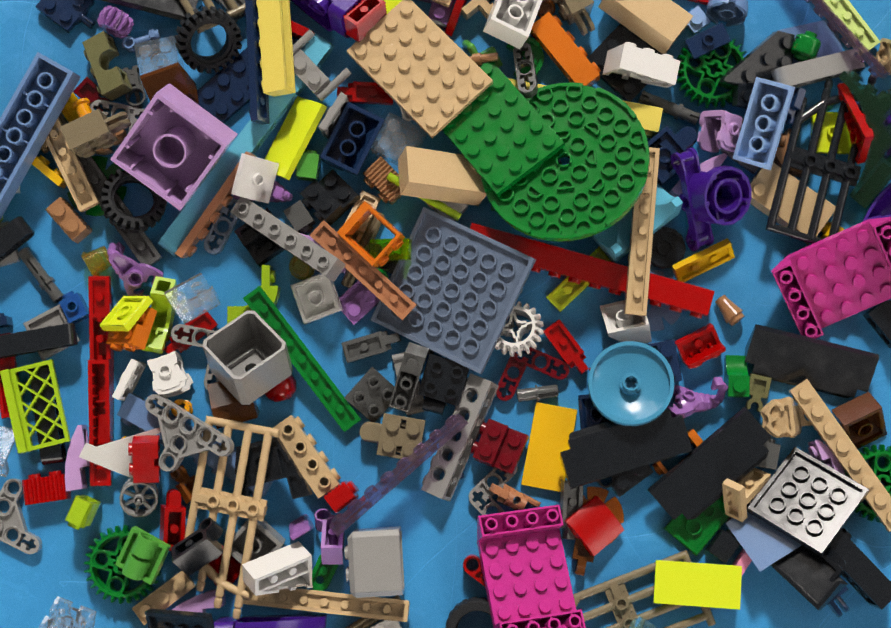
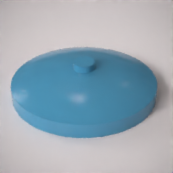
(631, 383)

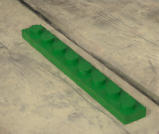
(304, 360)

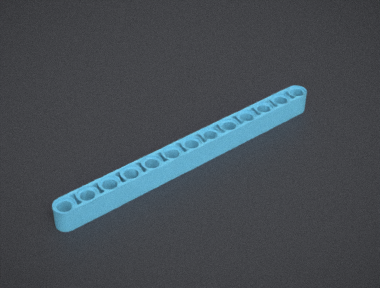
(248, 140)

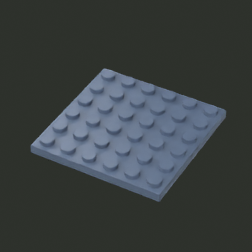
(460, 288)

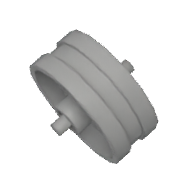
(138, 498)

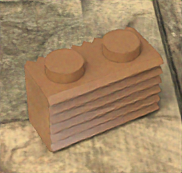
(376, 177)
(69, 220)

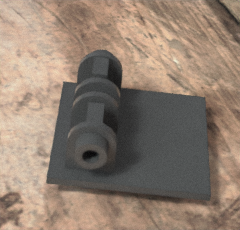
(371, 395)

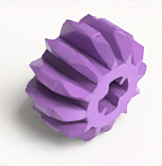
(115, 22)

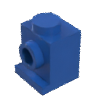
(81, 310)

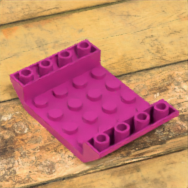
(837, 276)
(527, 569)

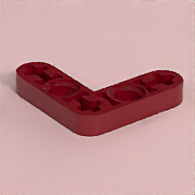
(521, 365)

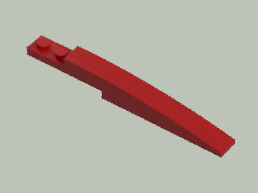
(100, 375)

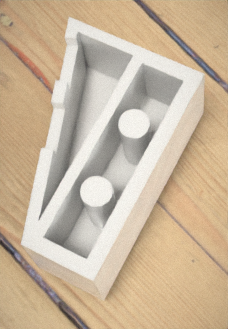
(642, 65)

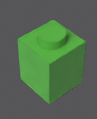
(308, 166)

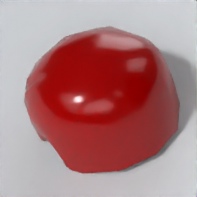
(283, 390)

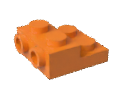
(138, 335)

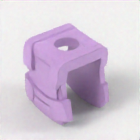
(719, 130)

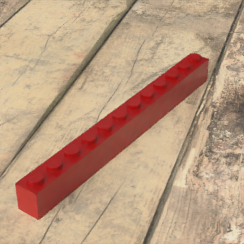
(603, 273)

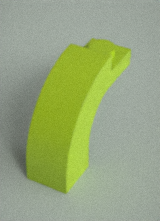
(267, 278)
(164, 317)

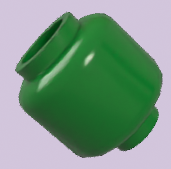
(805, 46)

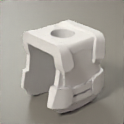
(169, 375)

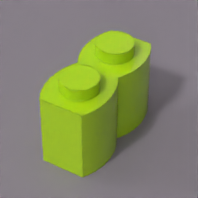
(82, 511)

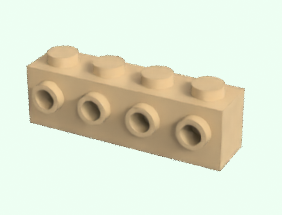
(306, 456)

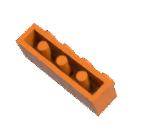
(564, 52)

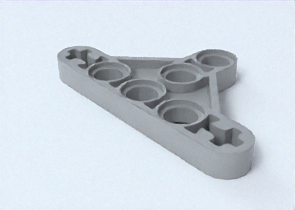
(176, 428)
(15, 520)

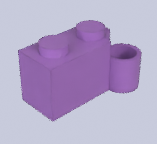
(331, 546)

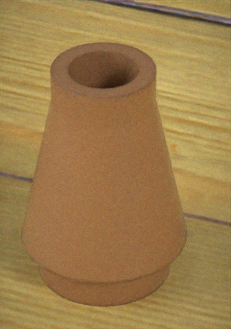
(731, 312)

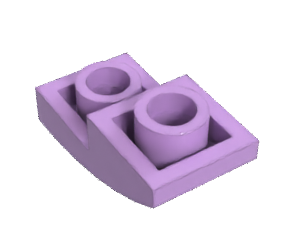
(821, 452)

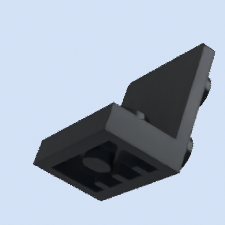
(443, 380)

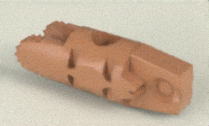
(507, 494)

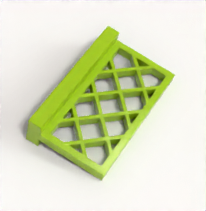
(17, 410)

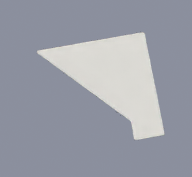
(113, 454)

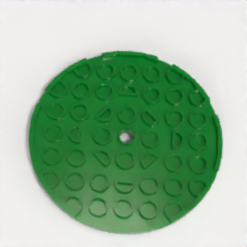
(603, 174)

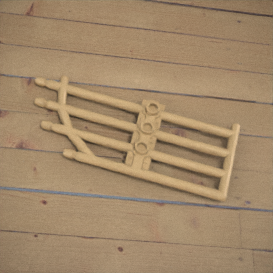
(233, 504)

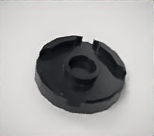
(667, 248)

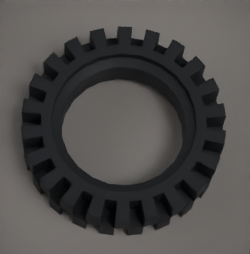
(192, 24)
(122, 220)

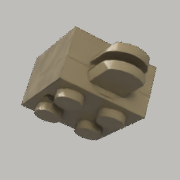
(577, 12)
(93, 132)
(394, 435)

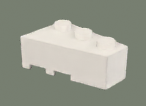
(279, 570)

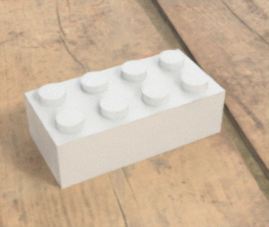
(512, 20)

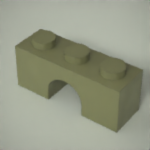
(99, 52)

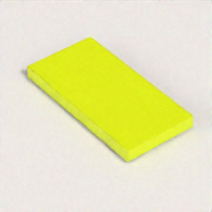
(295, 135)
(697, 584)

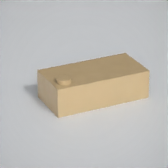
(652, 20)
(439, 176)
(763, 191)

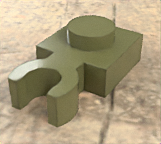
(758, 389)

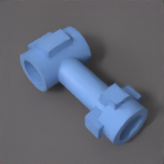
(128, 42)

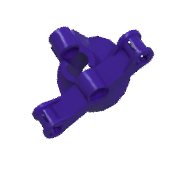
(700, 198)

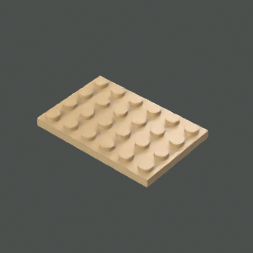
(420, 67)

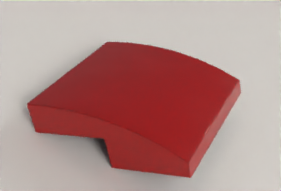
(594, 525)

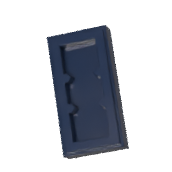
(707, 41)

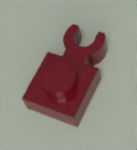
(89, 90)

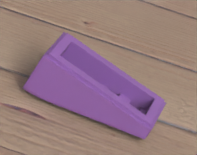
(300, 526)

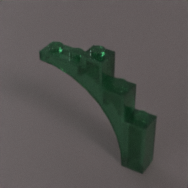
(877, 111)

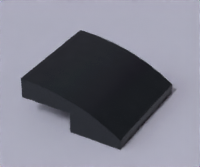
(257, 244)

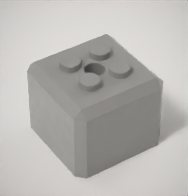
(245, 345)
(375, 562)

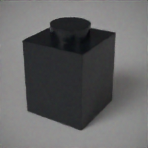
(723, 545)

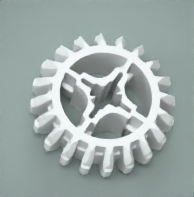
(523, 328)

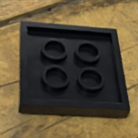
(624, 88)

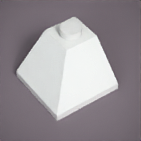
(623, 326)

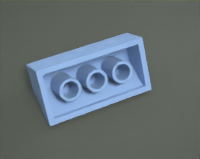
(763, 123)

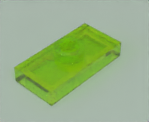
(402, 253)

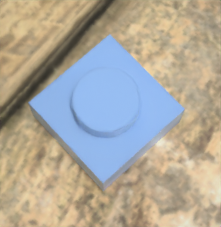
(698, 21)

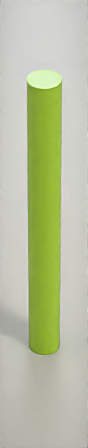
(435, 203)

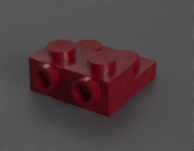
(499, 446)

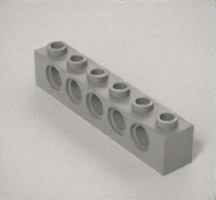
(288, 238)
(462, 448)

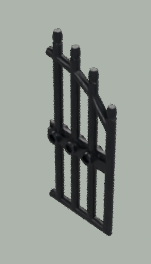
(811, 162)

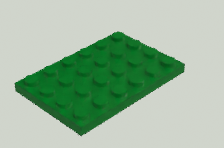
(502, 134)

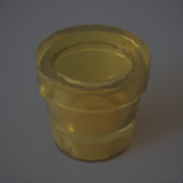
(96, 260)
(300, 269)

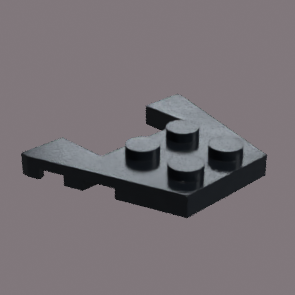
(279, 466)

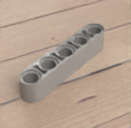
(817, 69)

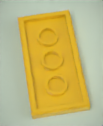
(547, 439)

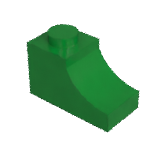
(736, 376)

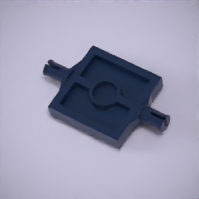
(67, 12)

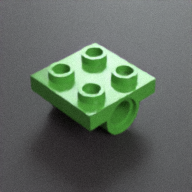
(142, 556)

